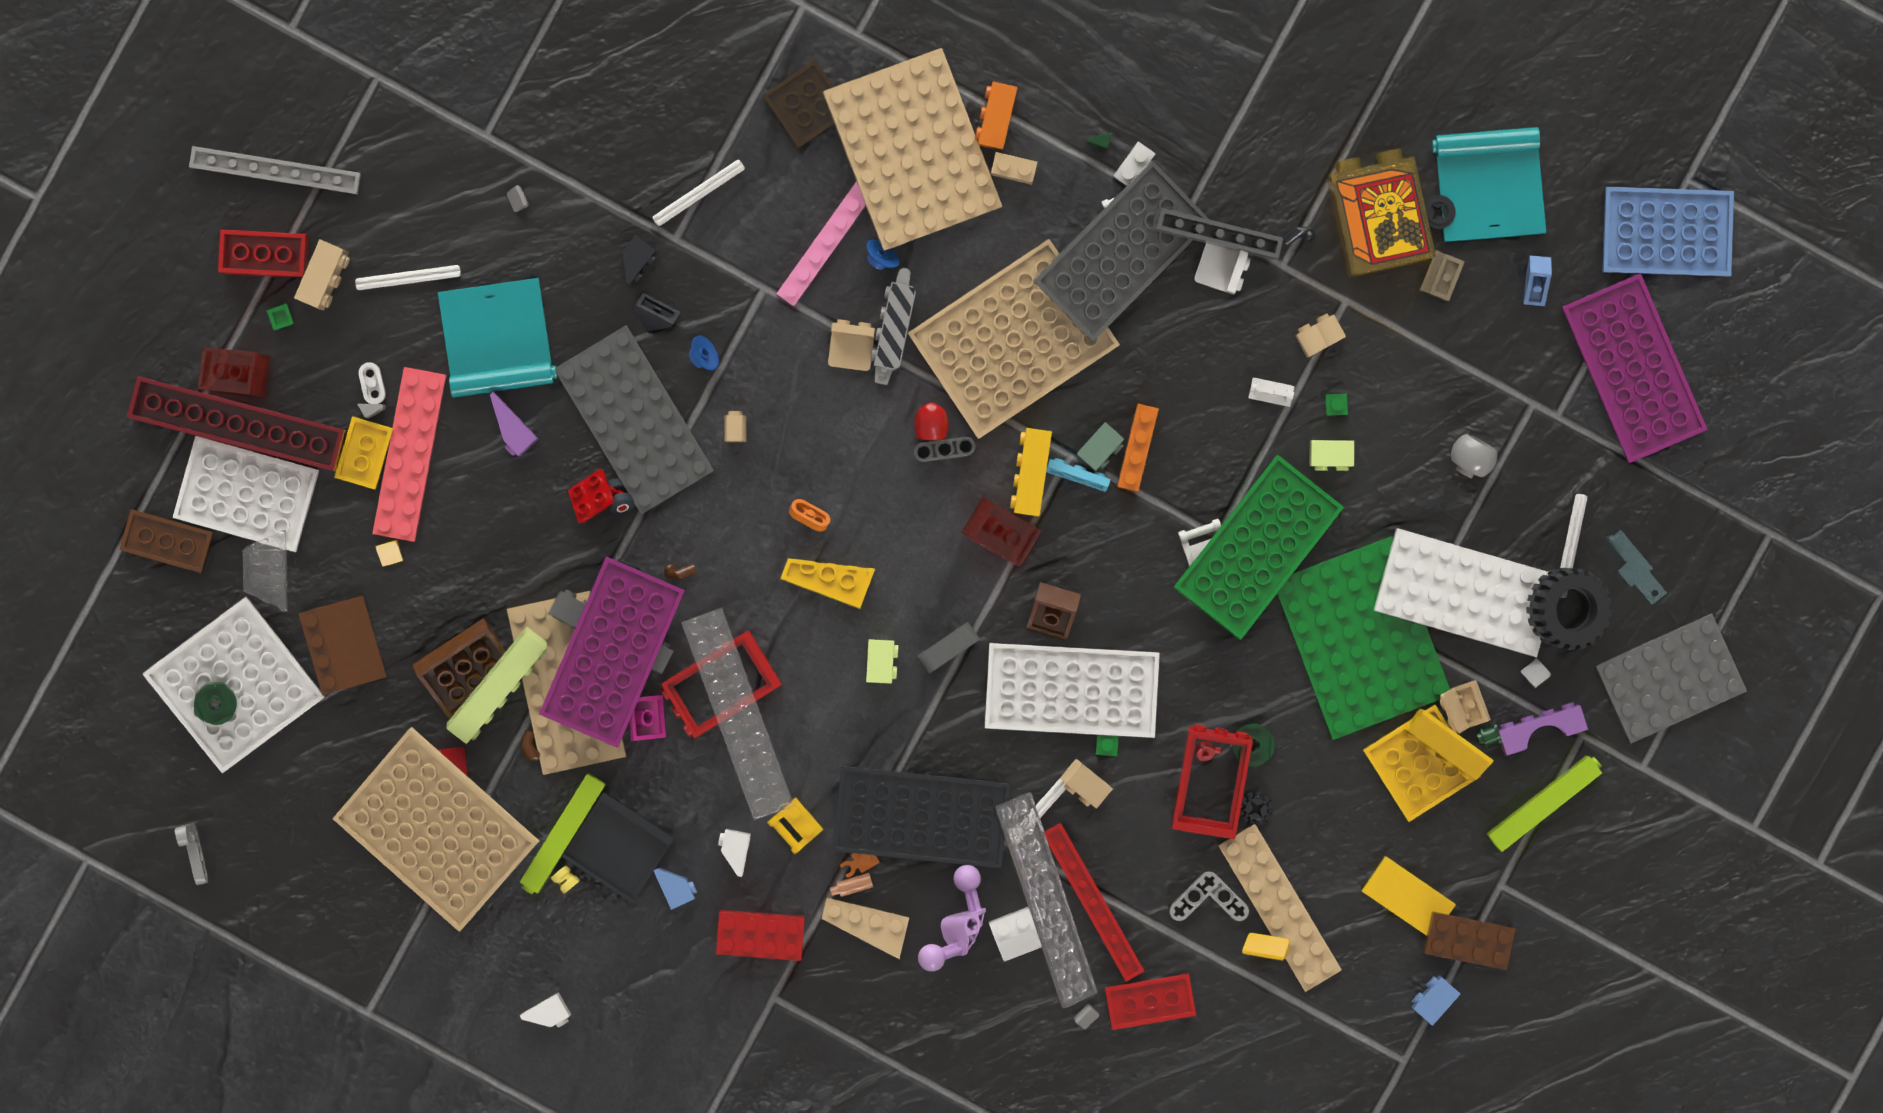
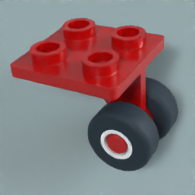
(596, 494)

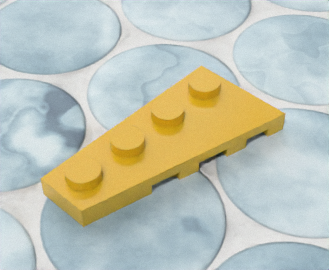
(834, 581)

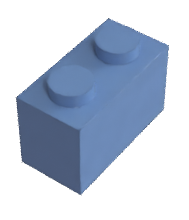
(1435, 999)

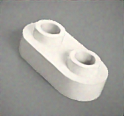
(370, 384)

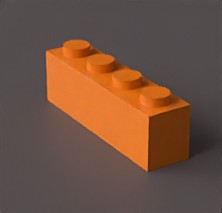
(1137, 447)

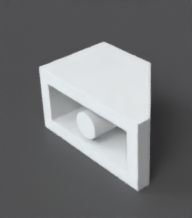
(735, 848)
(549, 1012)

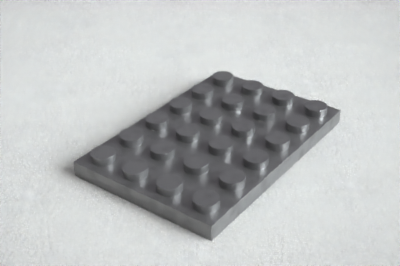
(1670, 678)

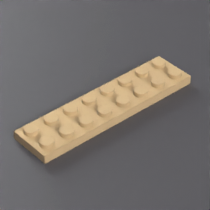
(1279, 906)

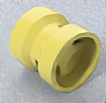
(565, 879)

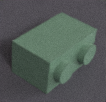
(1100, 447)

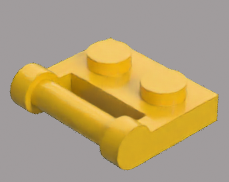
(801, 821)

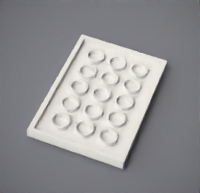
(245, 492)

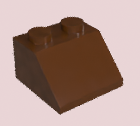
(1053, 611)

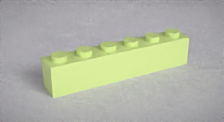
(496, 685)

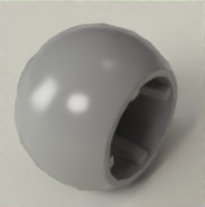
(1473, 456)

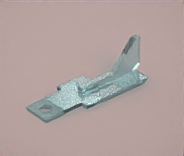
(1636, 569)

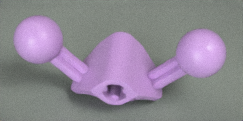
(960, 928)

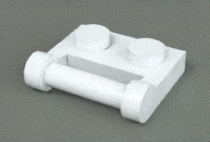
(1194, 550)

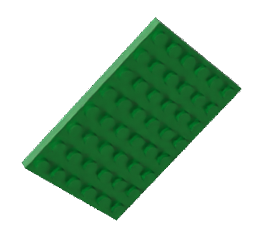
(1357, 658)

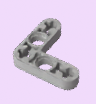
(188, 836)
(1213, 891)

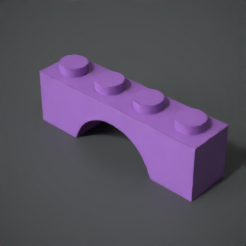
(1516, 736)

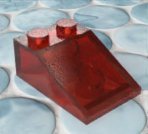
(234, 372)
(1001, 531)

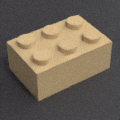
(322, 275)

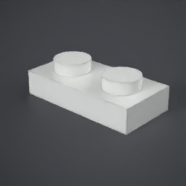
(1134, 163)

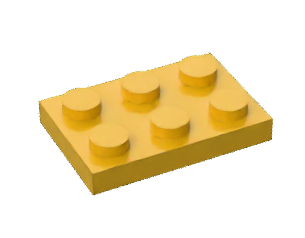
(364, 453)

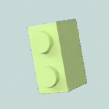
(1331, 454)
(880, 661)

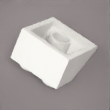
(1015, 934)

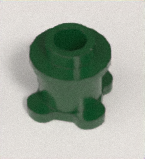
(1489, 736)

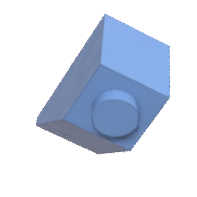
(1537, 280)
(675, 887)

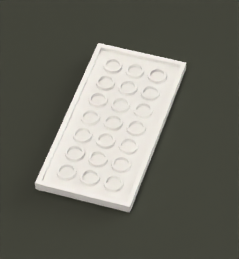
(1459, 591)
(1072, 690)

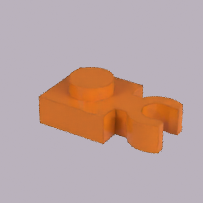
(860, 861)

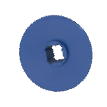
(879, 258)
(703, 353)

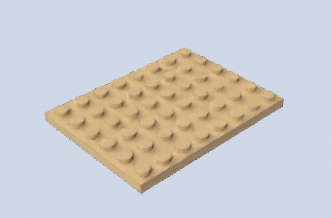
(912, 149)
(1006, 344)
(435, 829)

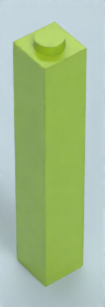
(1544, 802)
(562, 834)

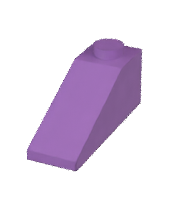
(513, 430)

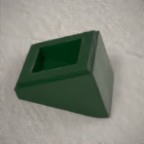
(1100, 141)

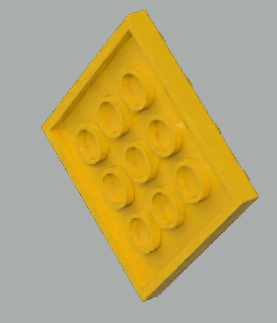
(1411, 772)

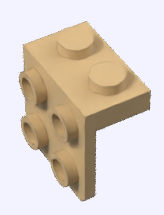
(851, 345)
(1464, 706)

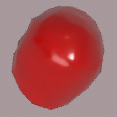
(931, 422)

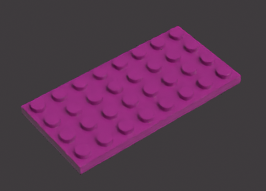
(1634, 368)
(611, 652)

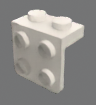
(1222, 268)

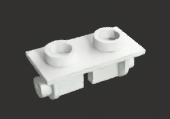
(1271, 392)

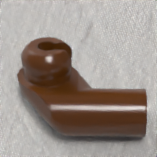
(672, 573)
(527, 747)

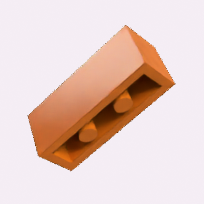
(996, 116)

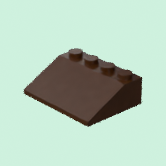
(342, 645)
(459, 665)

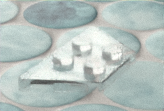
(267, 570)

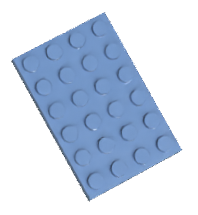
(1668, 231)

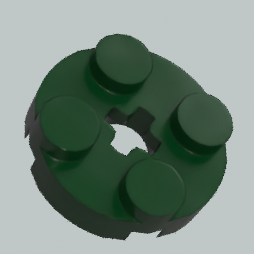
(204, 697)
(1265, 741)

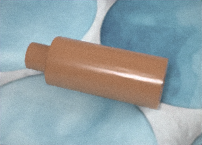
(852, 885)

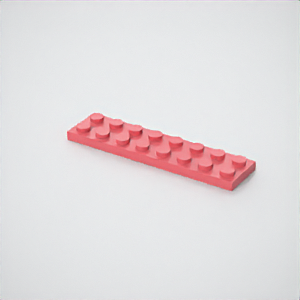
(409, 454)

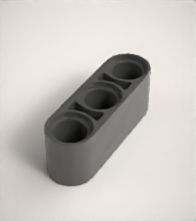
(954, 445)
(948, 647)

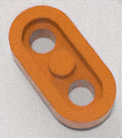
(809, 515)

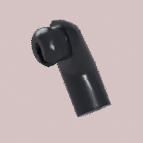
(1299, 232)

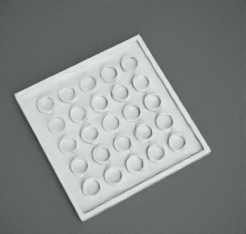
(254, 664)

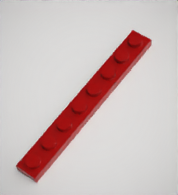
(1093, 902)

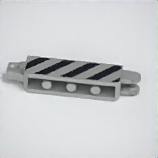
(895, 327)

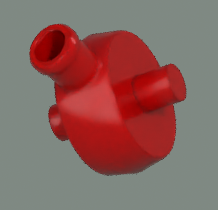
(1206, 751)

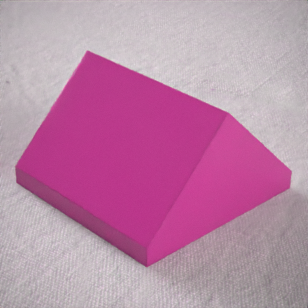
(648, 719)

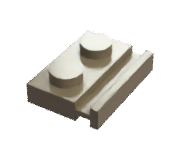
(1442, 276)

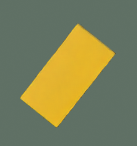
(1406, 895)

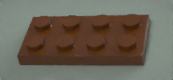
(166, 541)
(1469, 940)

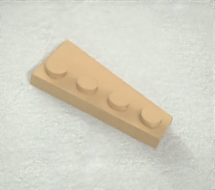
(871, 925)

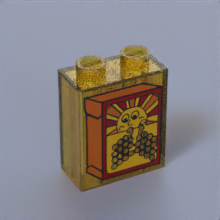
(1380, 213)

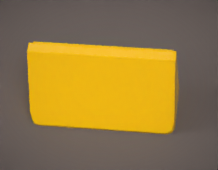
(1266, 946)

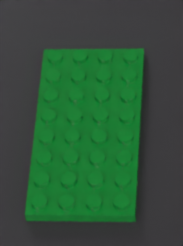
(1258, 547)

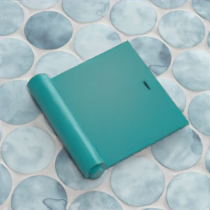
(1491, 182)
(497, 338)

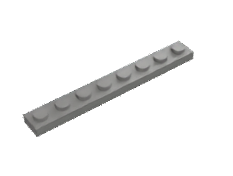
(275, 170)

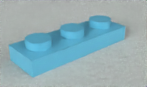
(1078, 474)

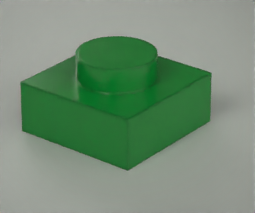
(280, 317)
(1336, 404)
(1107, 745)

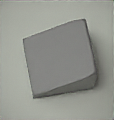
(517, 198)
(371, 410)
(1535, 673)
(1086, 1016)

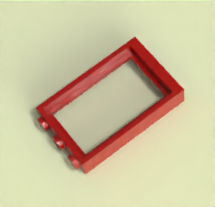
(761, 663)
(1202, 825)

